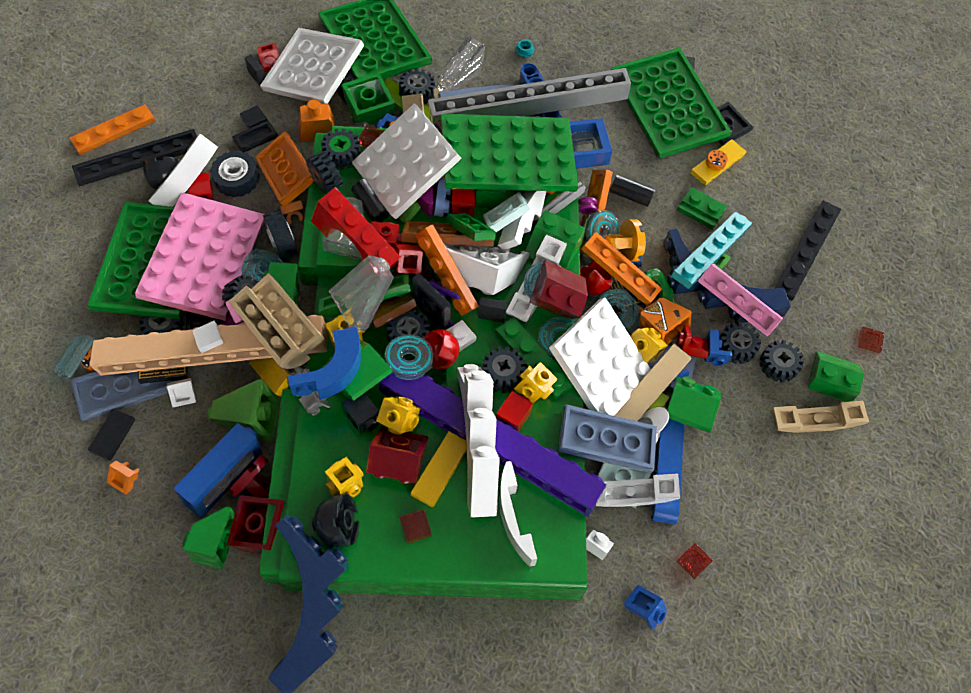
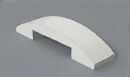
(184, 173)
(550, 250)
(640, 492)
(522, 544)

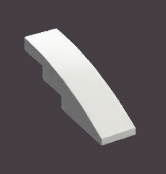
(513, 232)

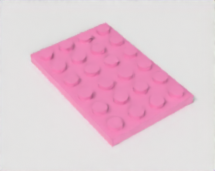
(199, 255)

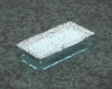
(73, 356)

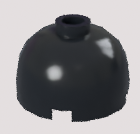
(157, 171)
(335, 521)

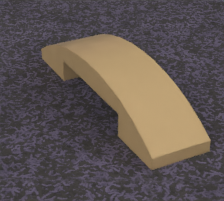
(821, 418)

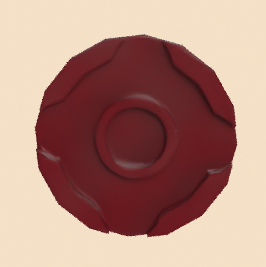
(253, 481)

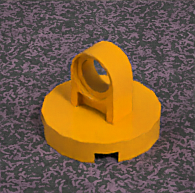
(630, 240)

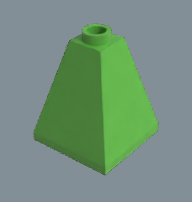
(249, 406)

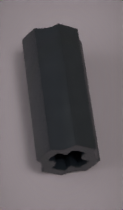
(632, 190)
(370, 201)

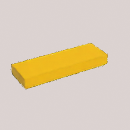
(706, 174)
(272, 374)
(440, 469)

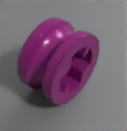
(587, 205)

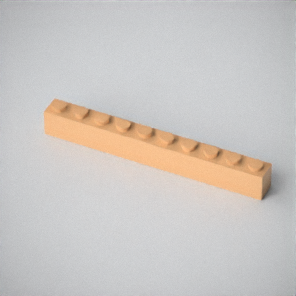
(180, 349)

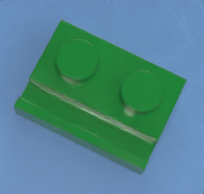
(701, 208)

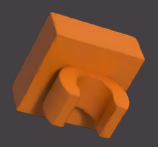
(292, 209)
(121, 476)

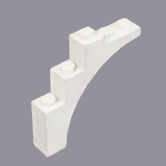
(480, 437)

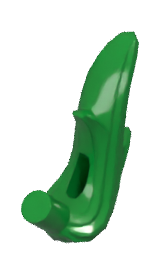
(658, 277)

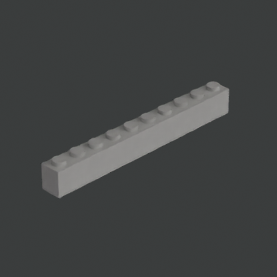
(537, 96)

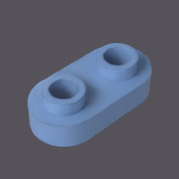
(442, 204)

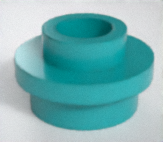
(524, 48)

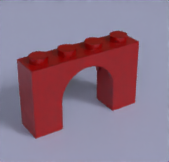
(337, 213)

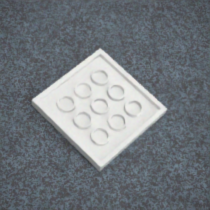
(312, 65)
(406, 161)
(600, 359)

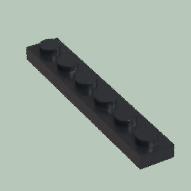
(132, 157)
(808, 249)

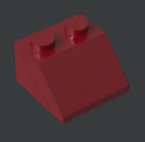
(559, 291)
(397, 455)
(249, 524)

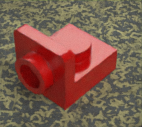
(268, 55)
(692, 346)

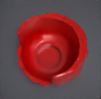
(596, 278)
(444, 347)

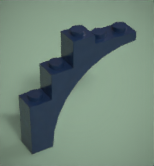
(773, 298)
(320, 605)

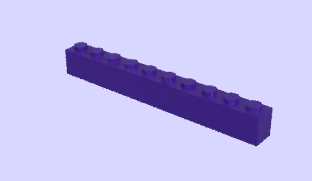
(529, 459)

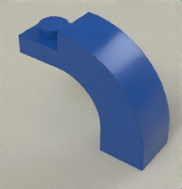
(337, 372)

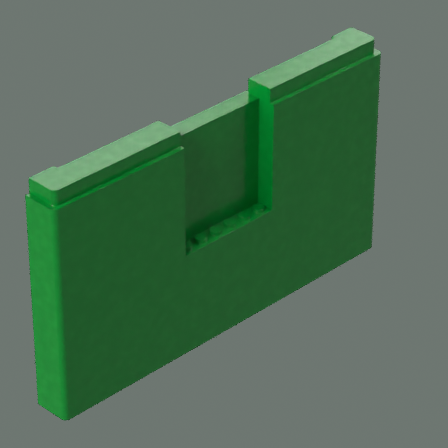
(465, 552)

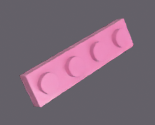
(740, 299)

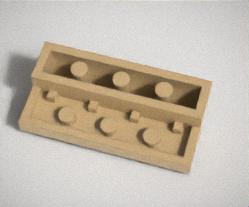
(277, 322)

